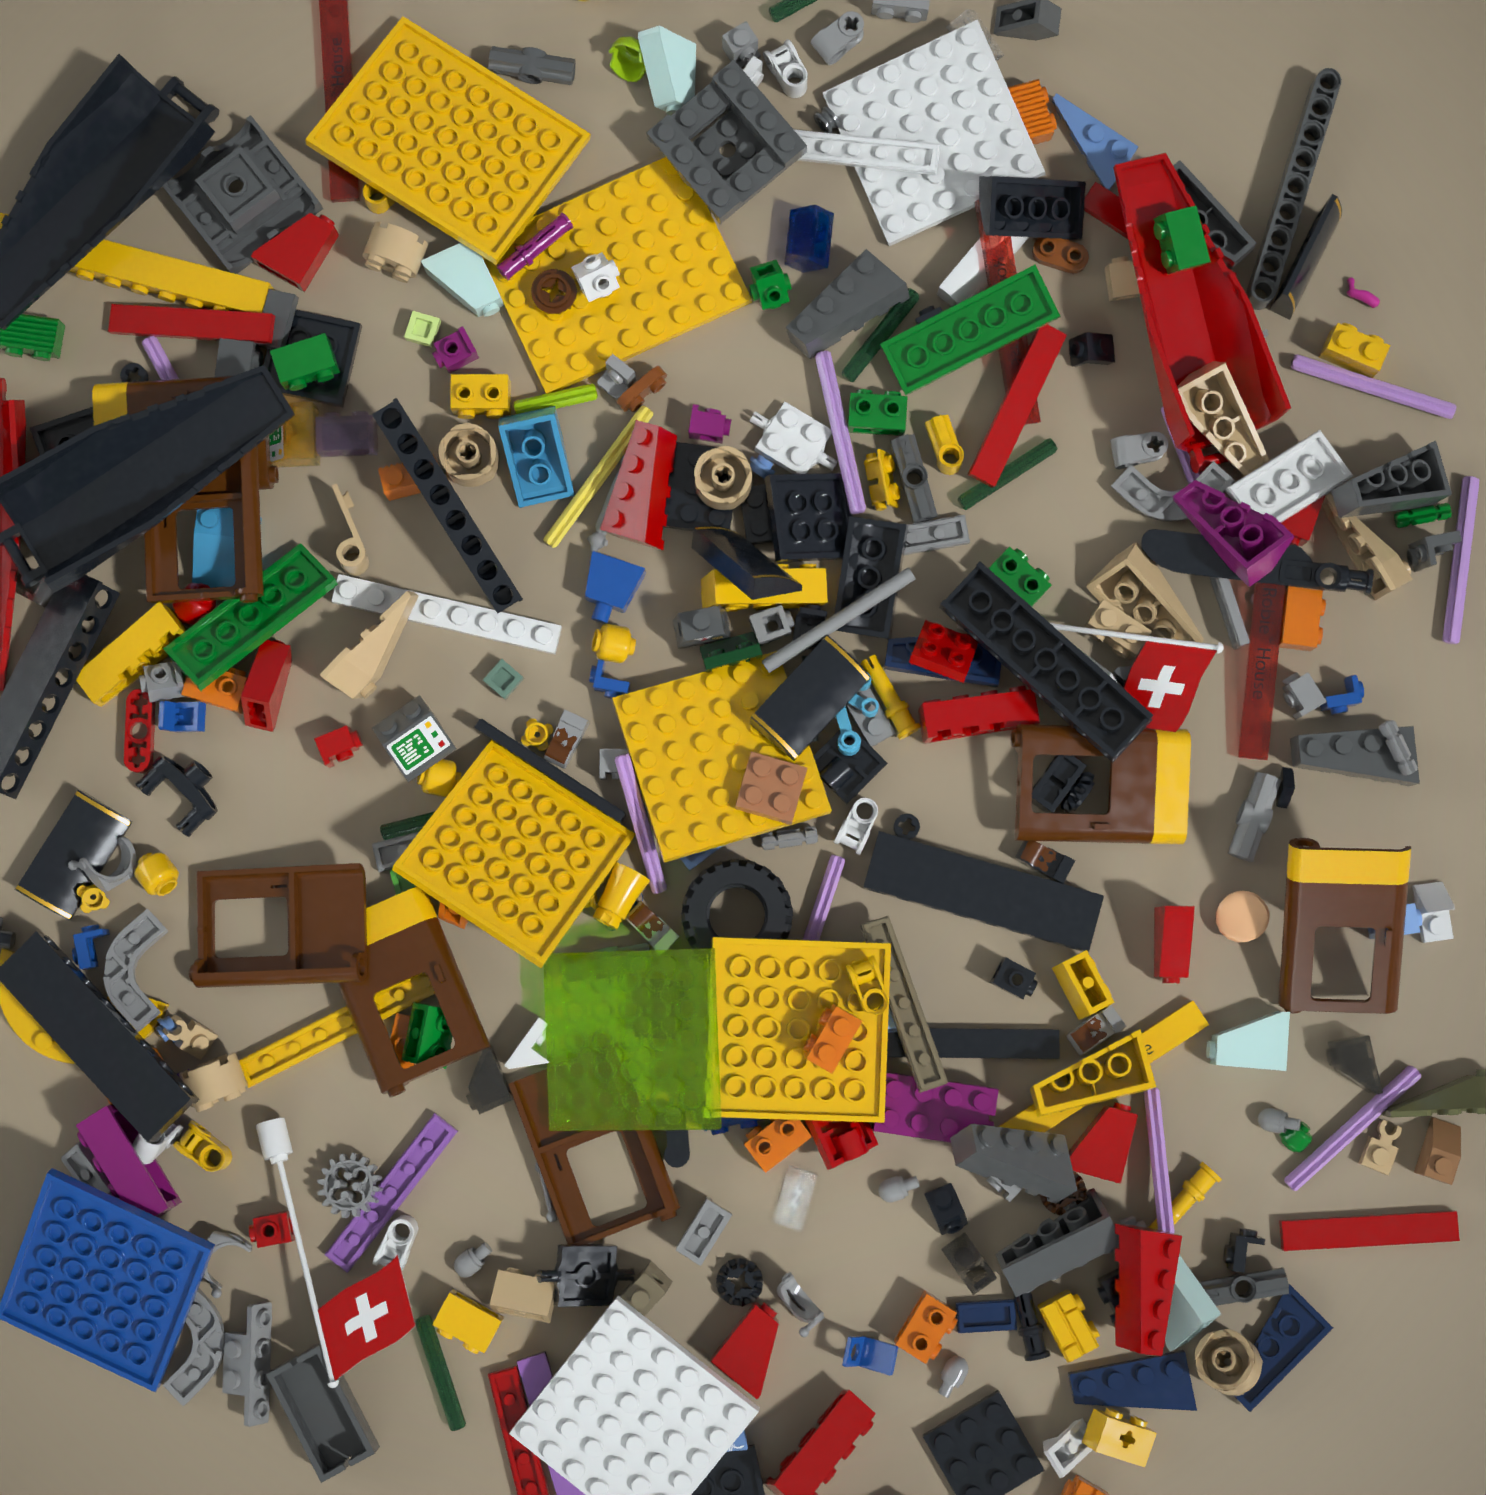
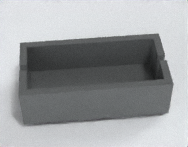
(322, 1417)

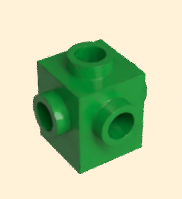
(769, 285)

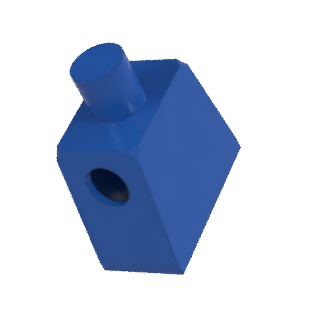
(611, 585)

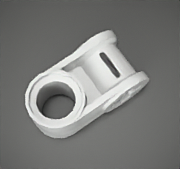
(786, 64)
(856, 827)
(151, 1150)
(395, 1244)

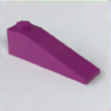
(1240, 536)

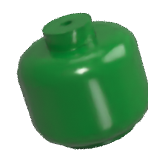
(1297, 1140)

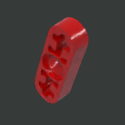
(130, 722)

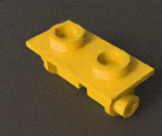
(882, 468)

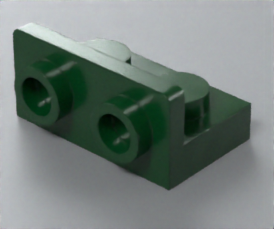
(730, 651)

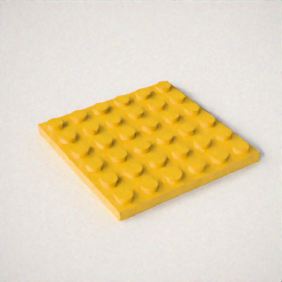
(693, 750)
(514, 853)
(767, 1010)

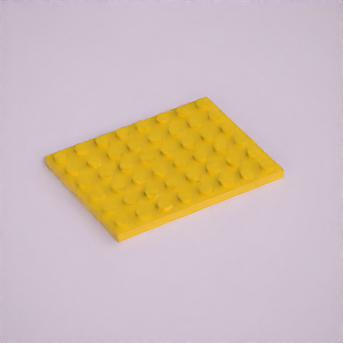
(448, 140)
(669, 278)

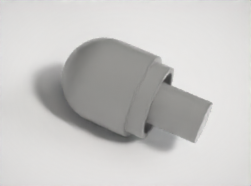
(1277, 1121)
(897, 1188)
(471, 1260)
(953, 1375)

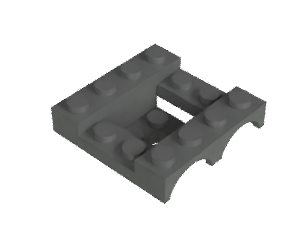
(753, 126)
(265, 207)

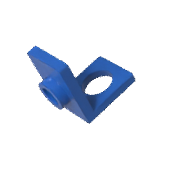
(871, 1354)

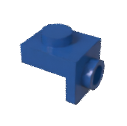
(610, 686)
(1339, 703)
(182, 716)
(84, 951)

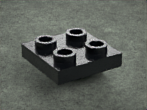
(844, 773)

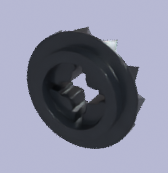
(1078, 792)
(753, 1278)

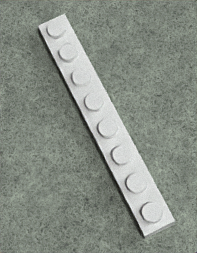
(450, 615)

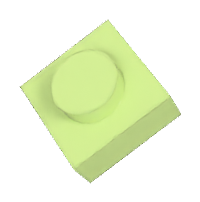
(422, 329)

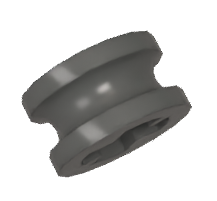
(826, 120)

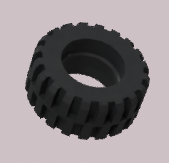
(735, 874)

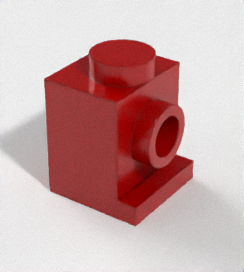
(338, 745)
(282, 1229)

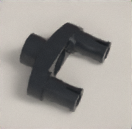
(189, 782)

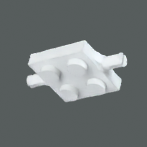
(793, 440)

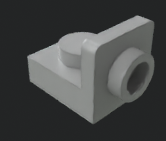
(617, 377)

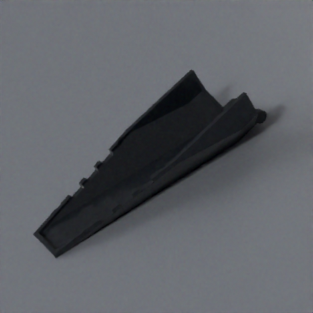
(93, 176)
(131, 474)

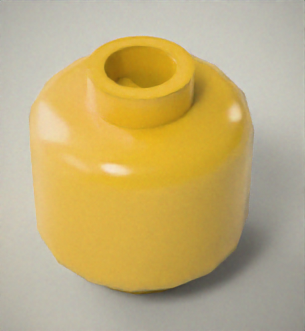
(613, 643)
(439, 778)
(156, 874)

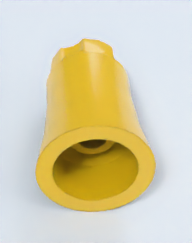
(619, 895)

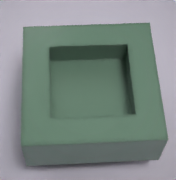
(503, 679)

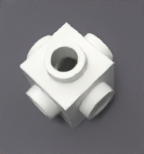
(596, 276)

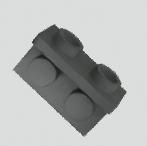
(1424, 551)

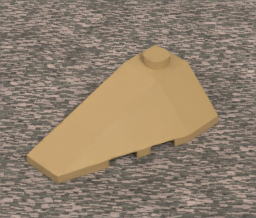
(1222, 417)
(1368, 551)
(1142, 592)
(362, 665)

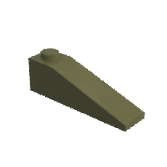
(1449, 1099)

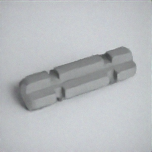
(1398, 747)
(789, 838)

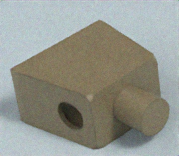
(645, 1290)

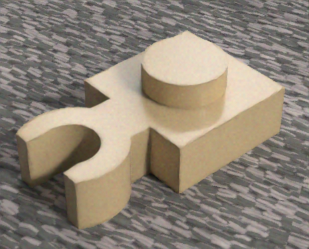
(192, 1037)
(1379, 1152)

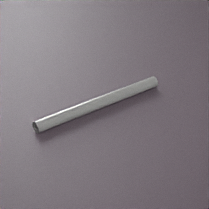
(838, 620)

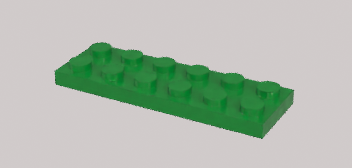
(970, 330)
(239, 627)

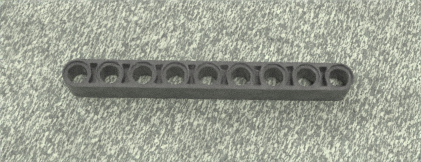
(1299, 177)

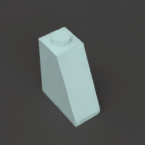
(669, 67)
(466, 278)
(1253, 1044)
(1189, 1310)

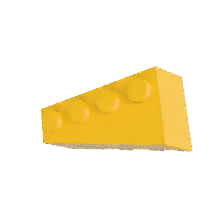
(719, 591)
(124, 658)
(1103, 1076)

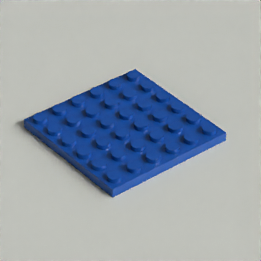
(104, 1279)

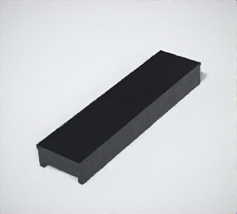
(447, 506)
(1046, 662)
(36, 672)
(983, 892)
(96, 1036)

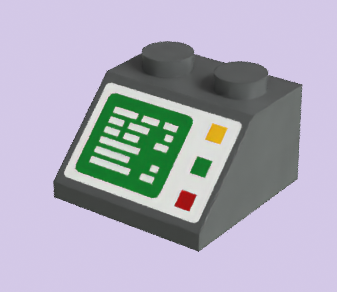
(414, 738)

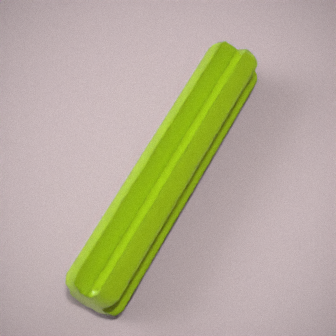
(558, 399)

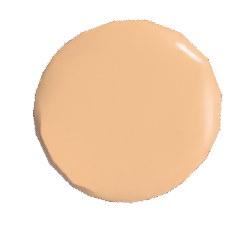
(1242, 916)

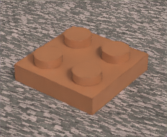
(771, 788)

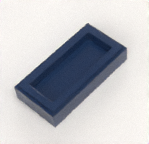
(986, 1315)

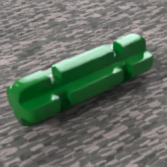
(1422, 515)

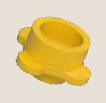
(533, 727)
(92, 904)

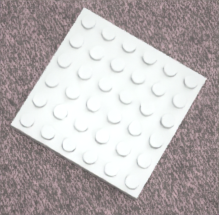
(941, 96)
(633, 1412)

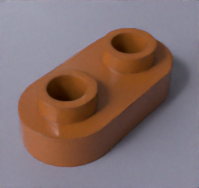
(1060, 257)
(651, 382)

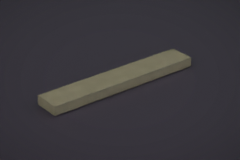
(908, 1011)

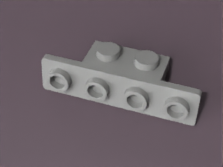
(247, 1363)

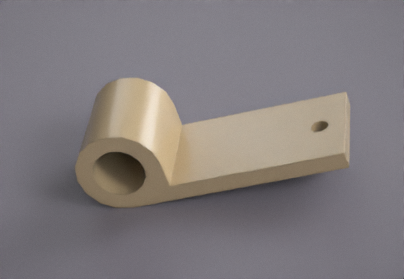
(351, 551)

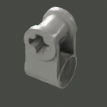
(835, 40)
(1133, 449)

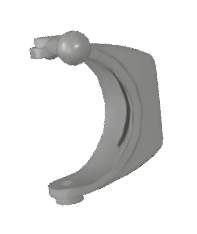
(124, 871)
(220, 1240)
(811, 1312)

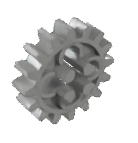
(347, 1201)

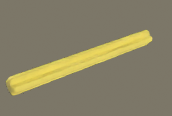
(595, 480)

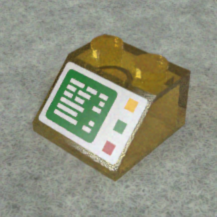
(296, 440)

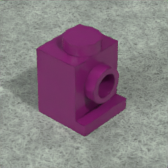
(464, 355)
(708, 425)

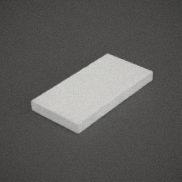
(1292, 479)

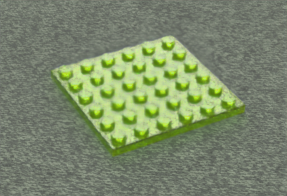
(632, 1040)

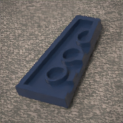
(982, 671)
(1283, 1342)
(1137, 1383)

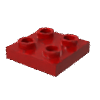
(944, 651)
(841, 1140)

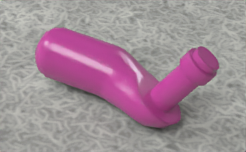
(1362, 295)

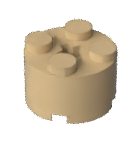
(394, 251)
(455, 448)
(716, 463)
(215, 1080)
(1245, 1359)

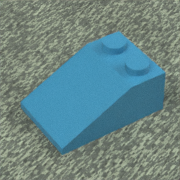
(536, 456)
(214, 548)

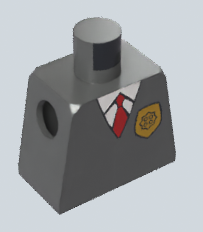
(701, 626)

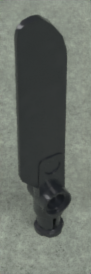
(1195, 556)

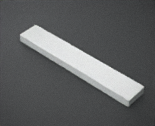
(870, 152)

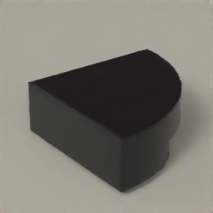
(1286, 787)

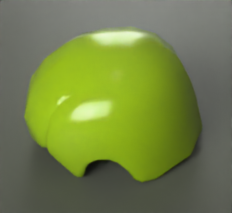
(627, 59)

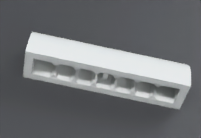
(969, 275)

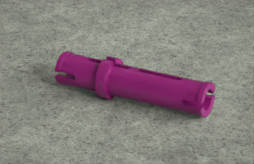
(542, 240)

